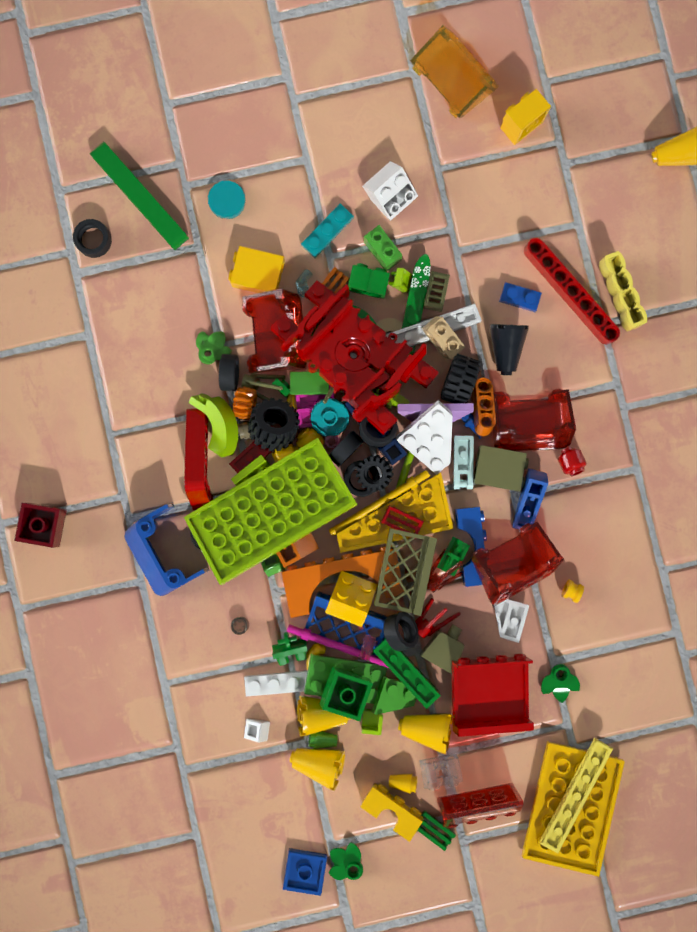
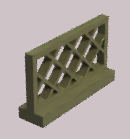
(421, 576)

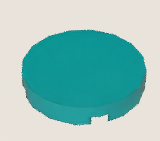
(226, 199)
(324, 417)

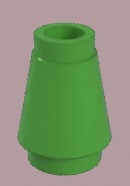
(322, 740)

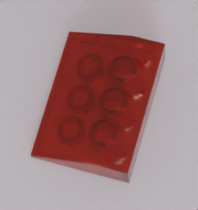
(479, 804)

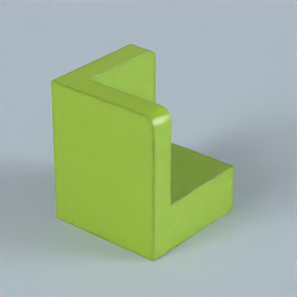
(371, 722)

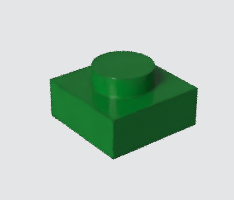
(285, 391)

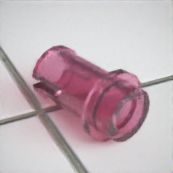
(332, 445)
(367, 647)

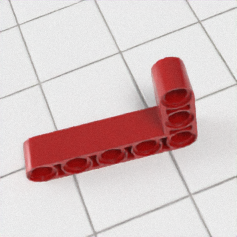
(196, 459)

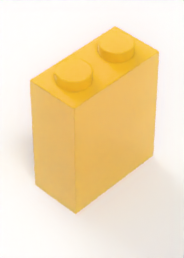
(256, 270)

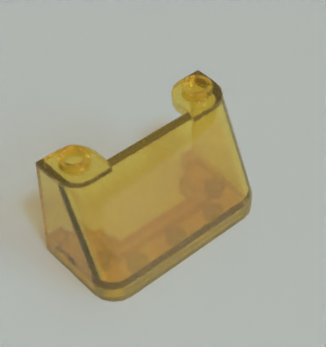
(454, 72)

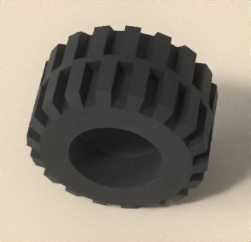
(460, 379)
(277, 412)

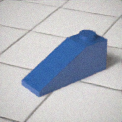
(530, 498)

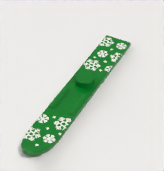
(417, 293)

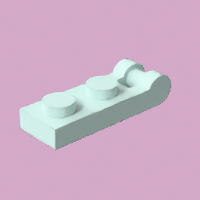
(463, 461)

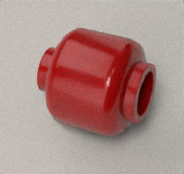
(572, 461)

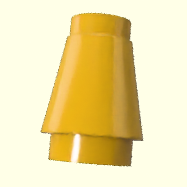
(403, 782)

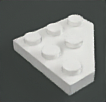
(430, 437)

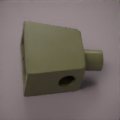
(444, 648)

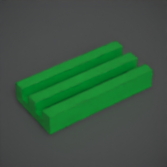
(447, 840)

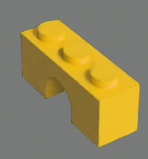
(380, 799)

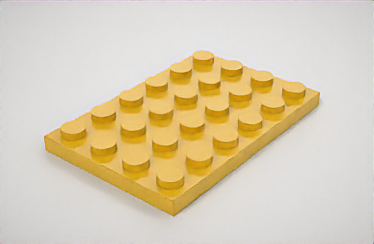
(588, 837)

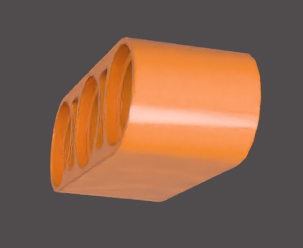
(480, 414)

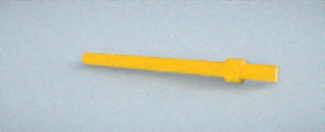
(412, 483)

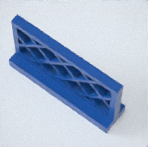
(373, 619)

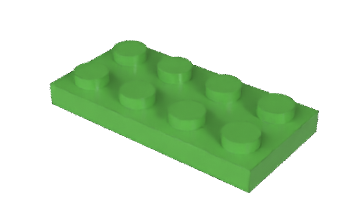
(321, 666)

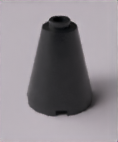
(508, 346)

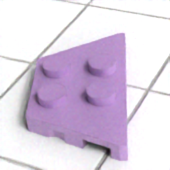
(413, 411)

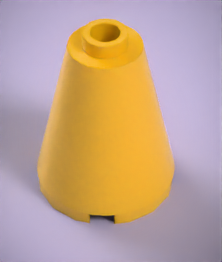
(678, 150)
(314, 718)
(428, 730)
(319, 764)

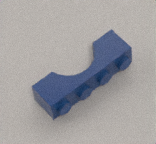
(471, 521)

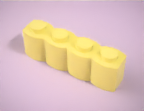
(620, 286)

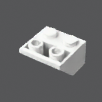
(390, 190)

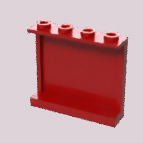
(491, 695)

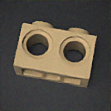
(443, 337)

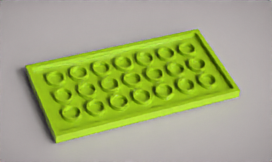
(270, 511)

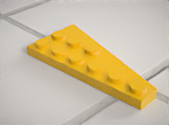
(424, 502)

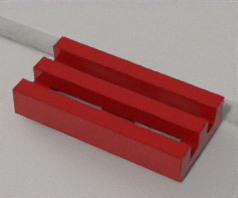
(389, 508)

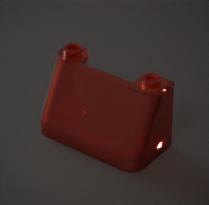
(265, 310)
(534, 422)
(516, 563)

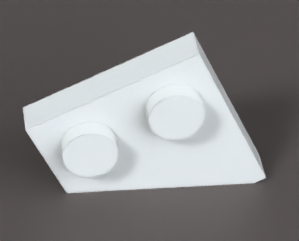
(511, 619)

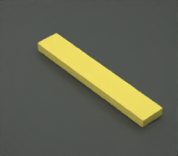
(576, 795)

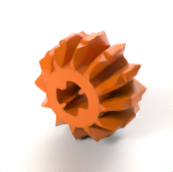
(244, 402)

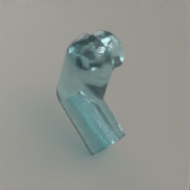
(301, 282)

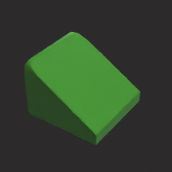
(272, 565)

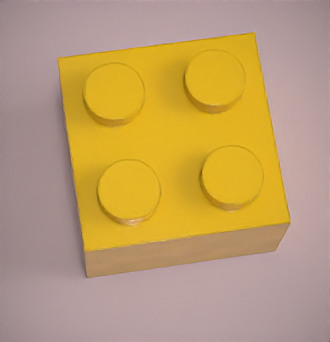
(525, 116)
(351, 598)

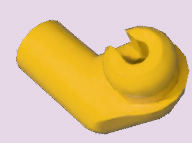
(315, 649)

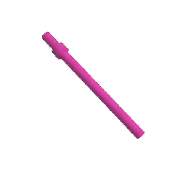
(306, 634)

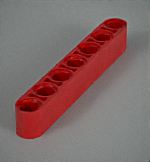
(581, 294)

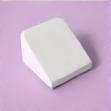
(256, 730)

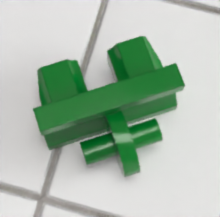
(453, 554)
(287, 647)

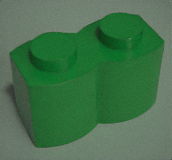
(368, 281)

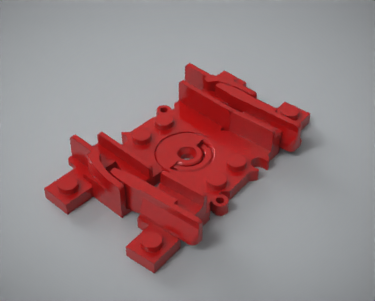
(357, 335)

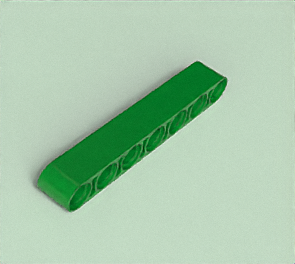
(139, 195)

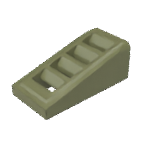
(433, 305)

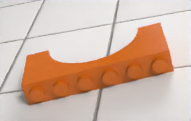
(302, 581)

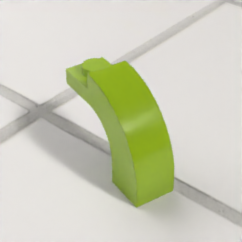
(223, 423)

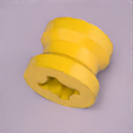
(572, 591)

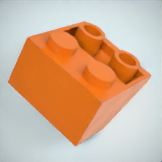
(297, 550)

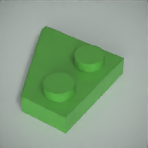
(392, 696)

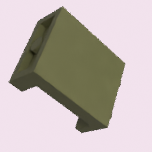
(500, 468)

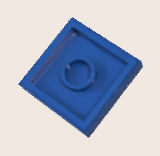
(305, 872)

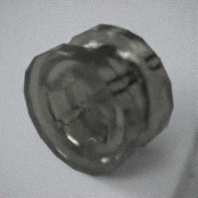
(239, 631)

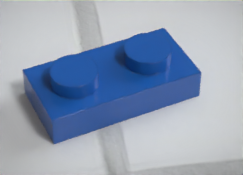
(520, 297)

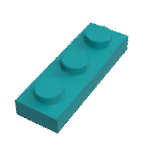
(327, 230)

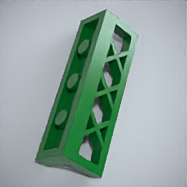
(408, 673)

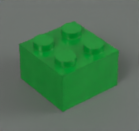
(346, 693)

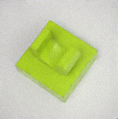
(402, 280)

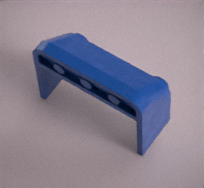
(143, 551)

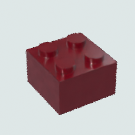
(40, 525)

